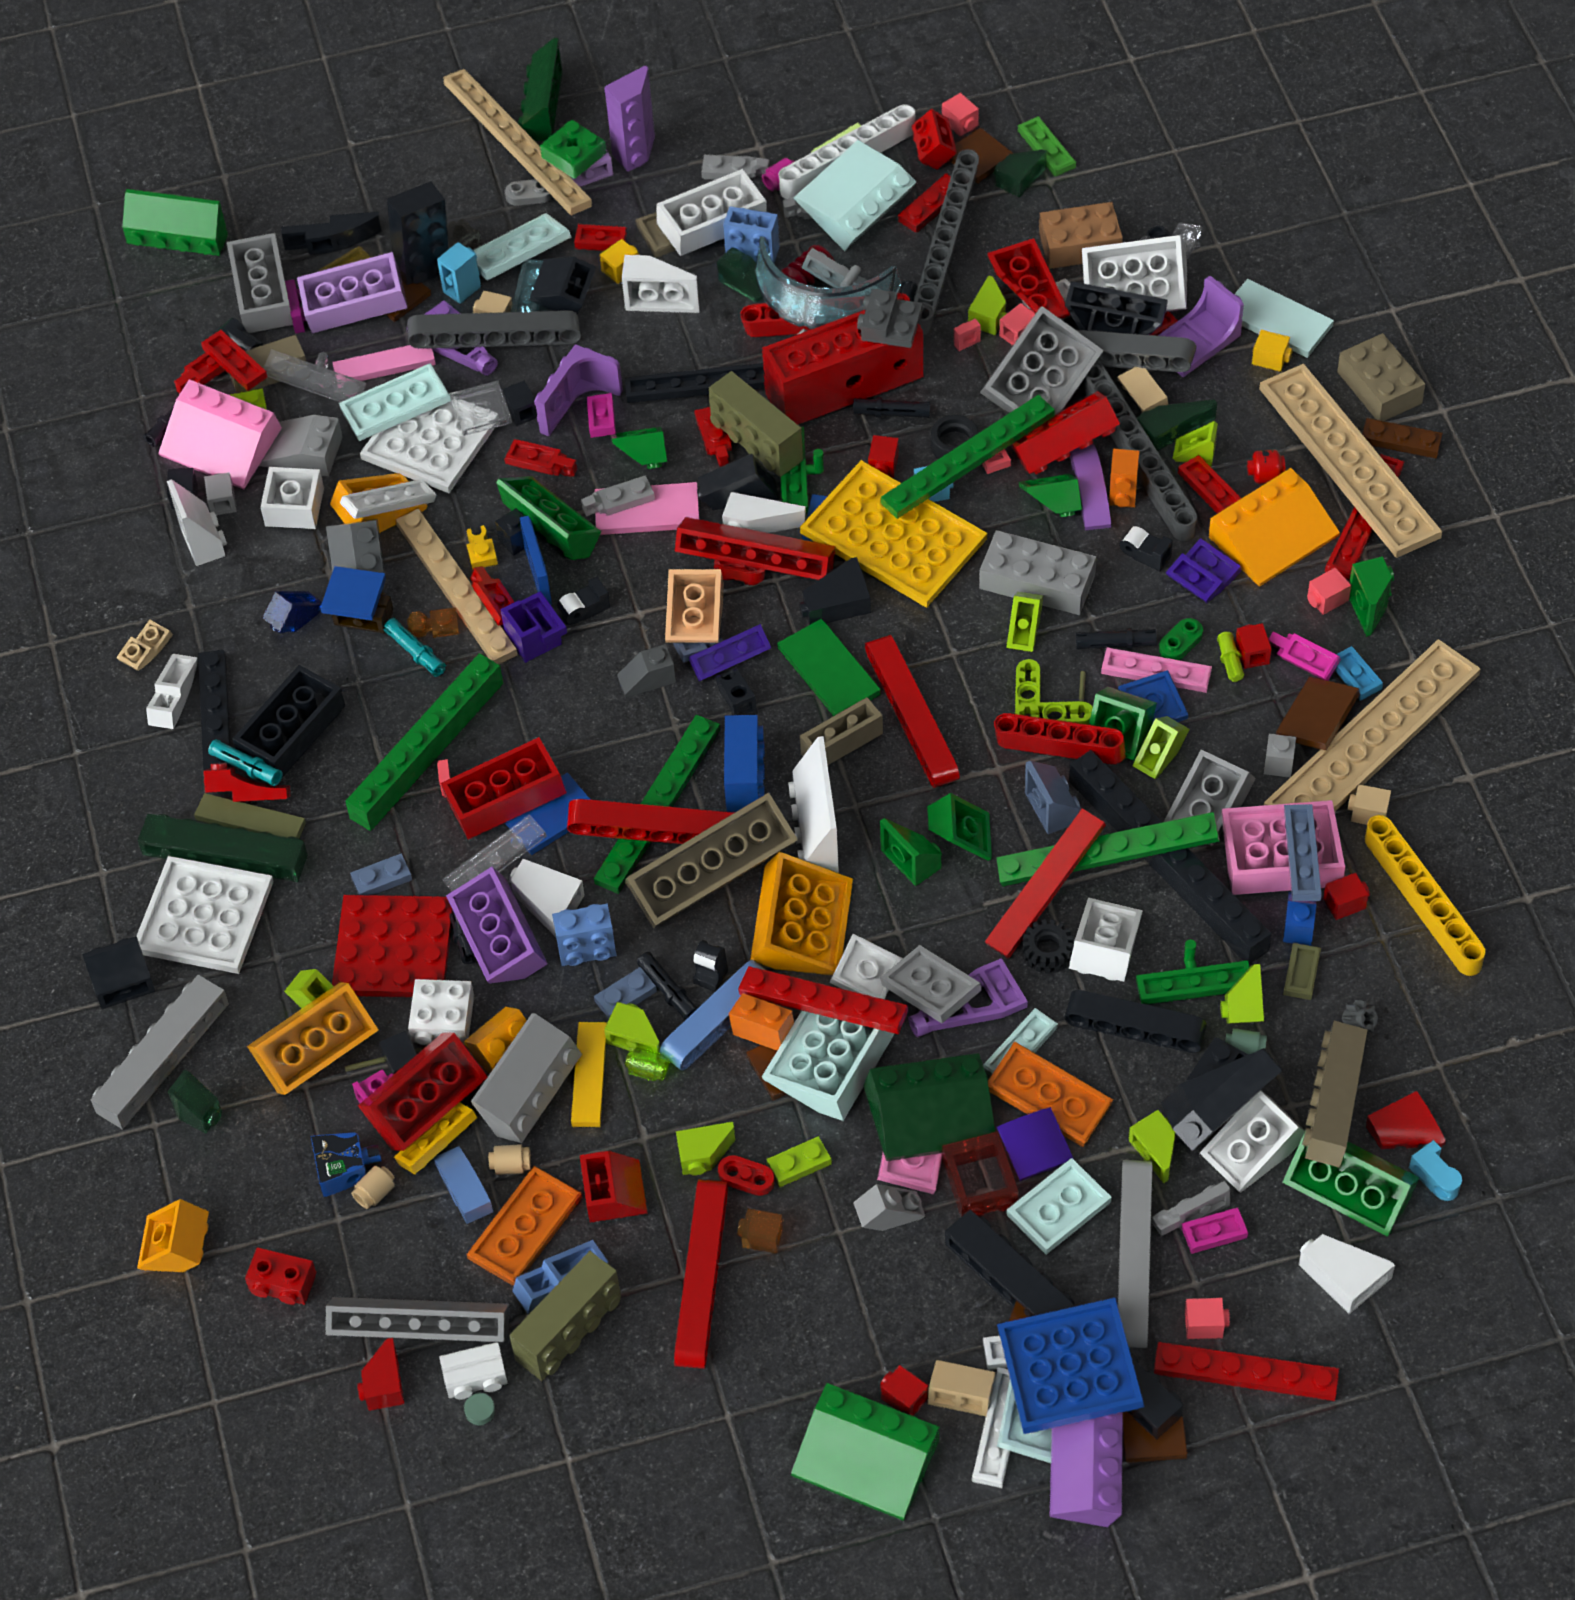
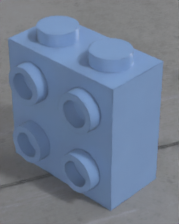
(746, 226)
(584, 934)

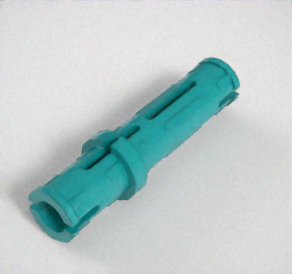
(421, 653)
(268, 773)

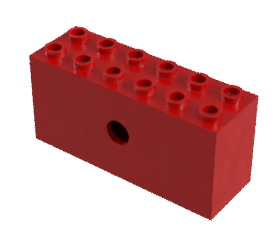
(833, 366)

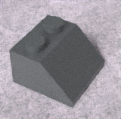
(356, 546)

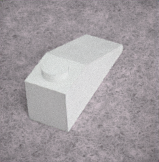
(762, 514)

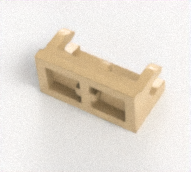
(1143, 389)
(961, 1388)

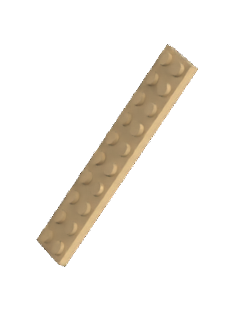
(1350, 461)
(1380, 729)

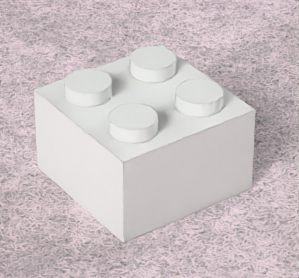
(292, 497)

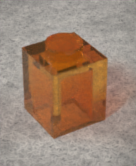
(761, 1230)

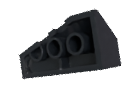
(1210, 1100)

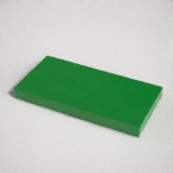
(828, 667)

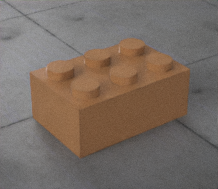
(1071, 229)

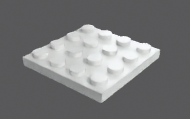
(426, 448)
(203, 914)

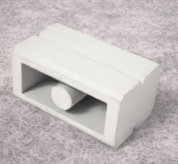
(473, 1371)

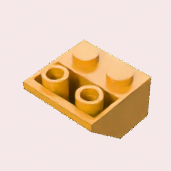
(495, 1037)

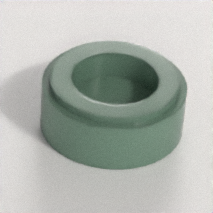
(479, 1409)

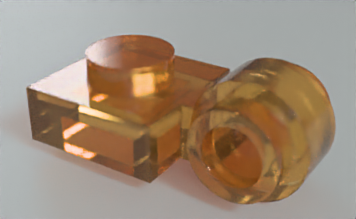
(441, 623)

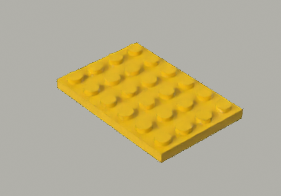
(907, 553)

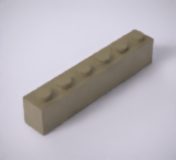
(1335, 1093)

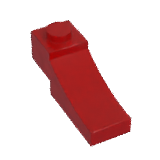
(223, 778)

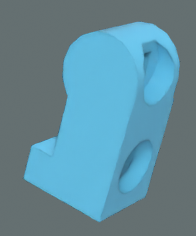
(1435, 1173)

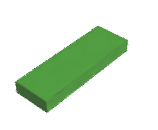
(1040, 137)

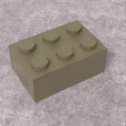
(1381, 378)

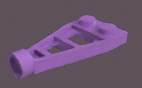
(477, 359)
(1000, 987)

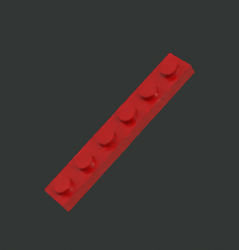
(824, 1000)
(1246, 1371)

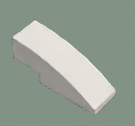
(171, 691)

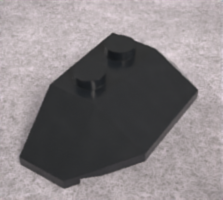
(1114, 310)

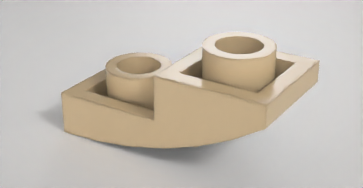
(146, 646)

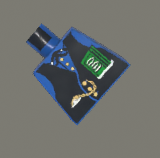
(341, 1160)

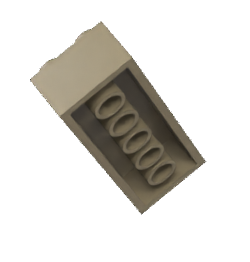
(711, 860)

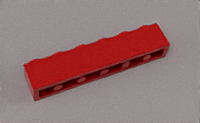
(754, 548)

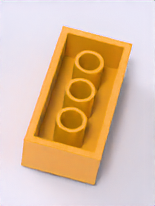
(312, 1038)

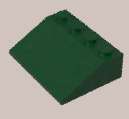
(929, 1104)

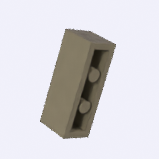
(288, 346)
(846, 730)

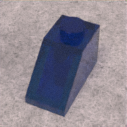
(291, 610)

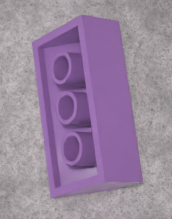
(630, 118)
(496, 928)
(1087, 1471)

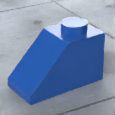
(1299, 921)

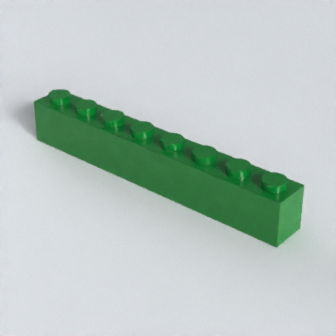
(424, 742)

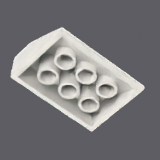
(1141, 267)
(814, 809)

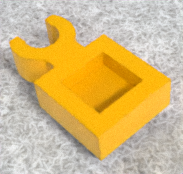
(481, 549)

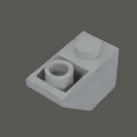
(888, 1207)

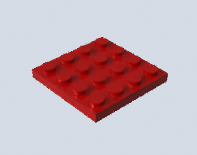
(391, 943)

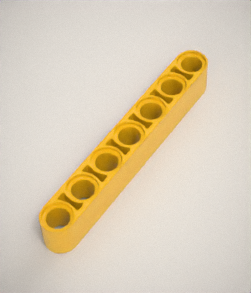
(1425, 906)

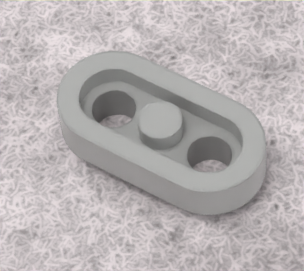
(526, 193)

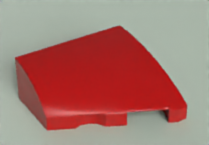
(1404, 1124)

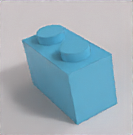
(459, 272)

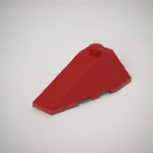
(1028, 275)

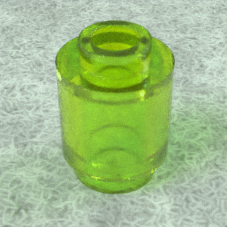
(647, 1064)

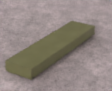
(250, 817)

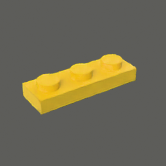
(436, 1138)

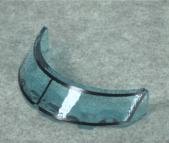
(814, 305)

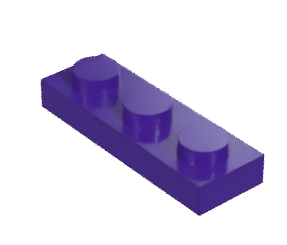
(729, 652)

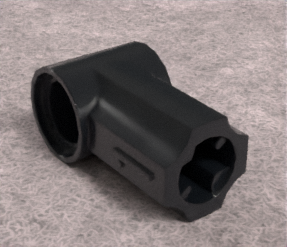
(238, 334)

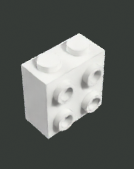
(439, 1009)

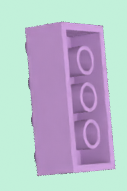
(352, 292)

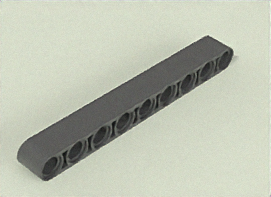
(946, 236)
(1152, 470)

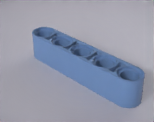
(705, 1024)

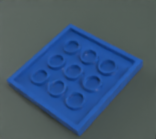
(1070, 1366)

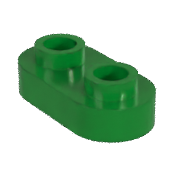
(1183, 639)

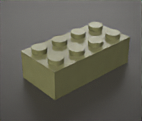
(755, 424)
(566, 1316)

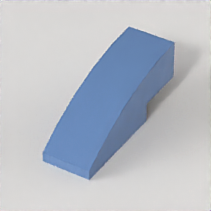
(463, 1184)
(537, 1284)

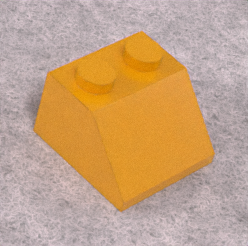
(173, 1238)

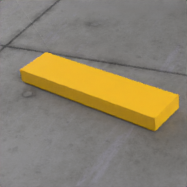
(589, 1075)

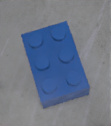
(743, 761)

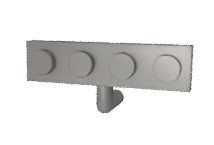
(830, 271)

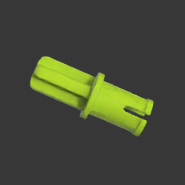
(1230, 656)

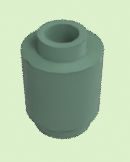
(1246, 1040)

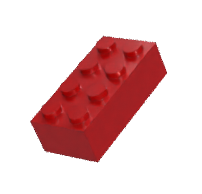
(503, 788)
(422, 1091)

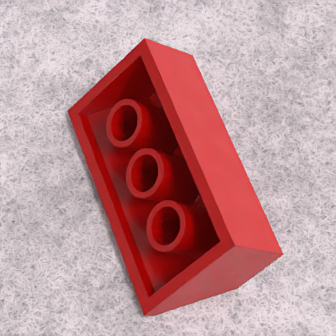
(1065, 432)

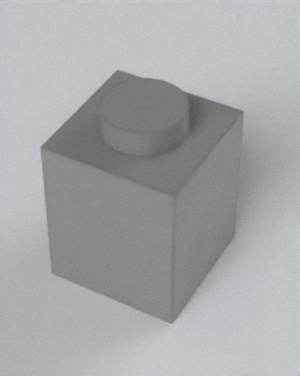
(220, 493)
(1279, 755)

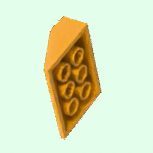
(1273, 527)
(801, 916)

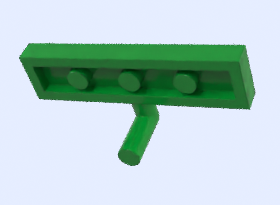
(795, 481)
(1189, 982)

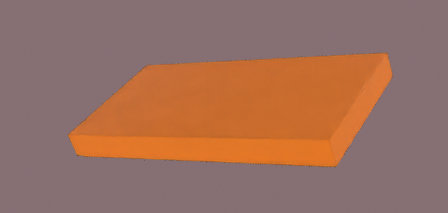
(1037, 1084)
(524, 1225)

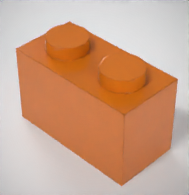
(1124, 478)
(760, 1021)

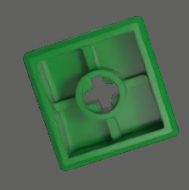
(573, 149)

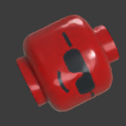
(1265, 465)

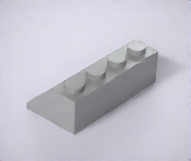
(526, 1079)

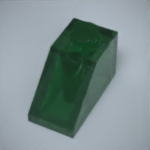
(1019, 171)
(739, 273)
(194, 1102)

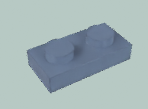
(381, 876)
(630, 989)

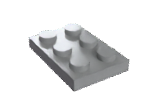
(930, 984)

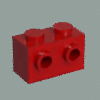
(934, 139)
(280, 1276)

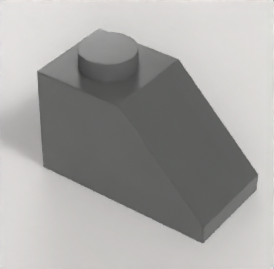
(647, 671)

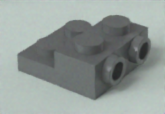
(889, 319)

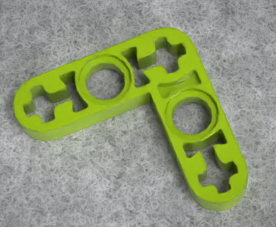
(1035, 706)

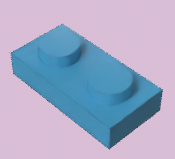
(1357, 673)

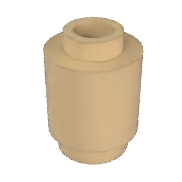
(510, 1159)
(373, 1187)

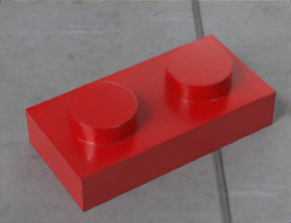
(598, 237)

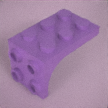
(1211, 323)
(578, 373)

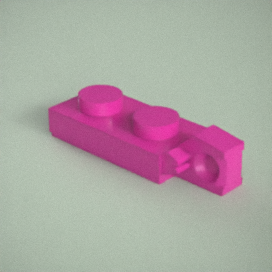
(1305, 655)

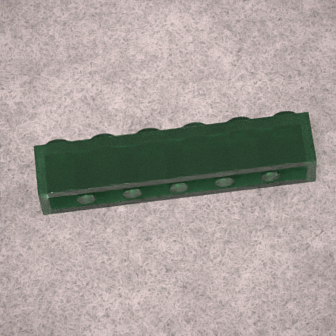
(223, 846)

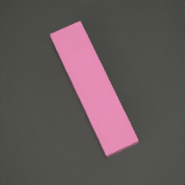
(384, 363)
(1138, 666)

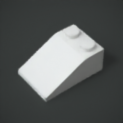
(658, 286)
(197, 525)
(1105, 939)
(1253, 1142)

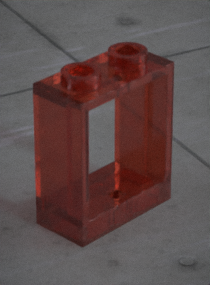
(975, 1150)

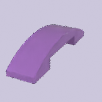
(1091, 488)

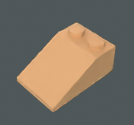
(694, 605)

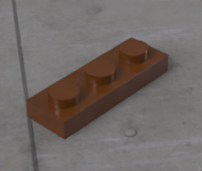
(1402, 438)

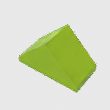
(1198, 442)

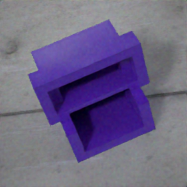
(533, 626)

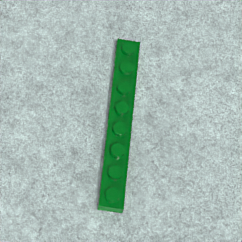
(967, 456)
(663, 792)
(1119, 847)

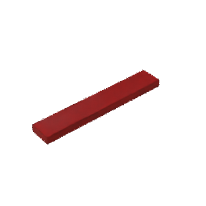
(1356, 533)
(1045, 883)

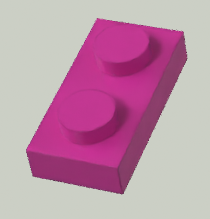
(601, 415)
(1214, 1230)

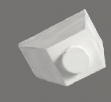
(545, 891)
(1344, 1270)

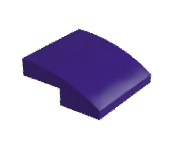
(1204, 571)
(1035, 1143)

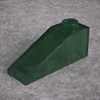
(1172, 421)

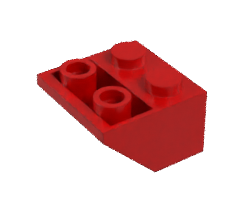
(612, 1186)

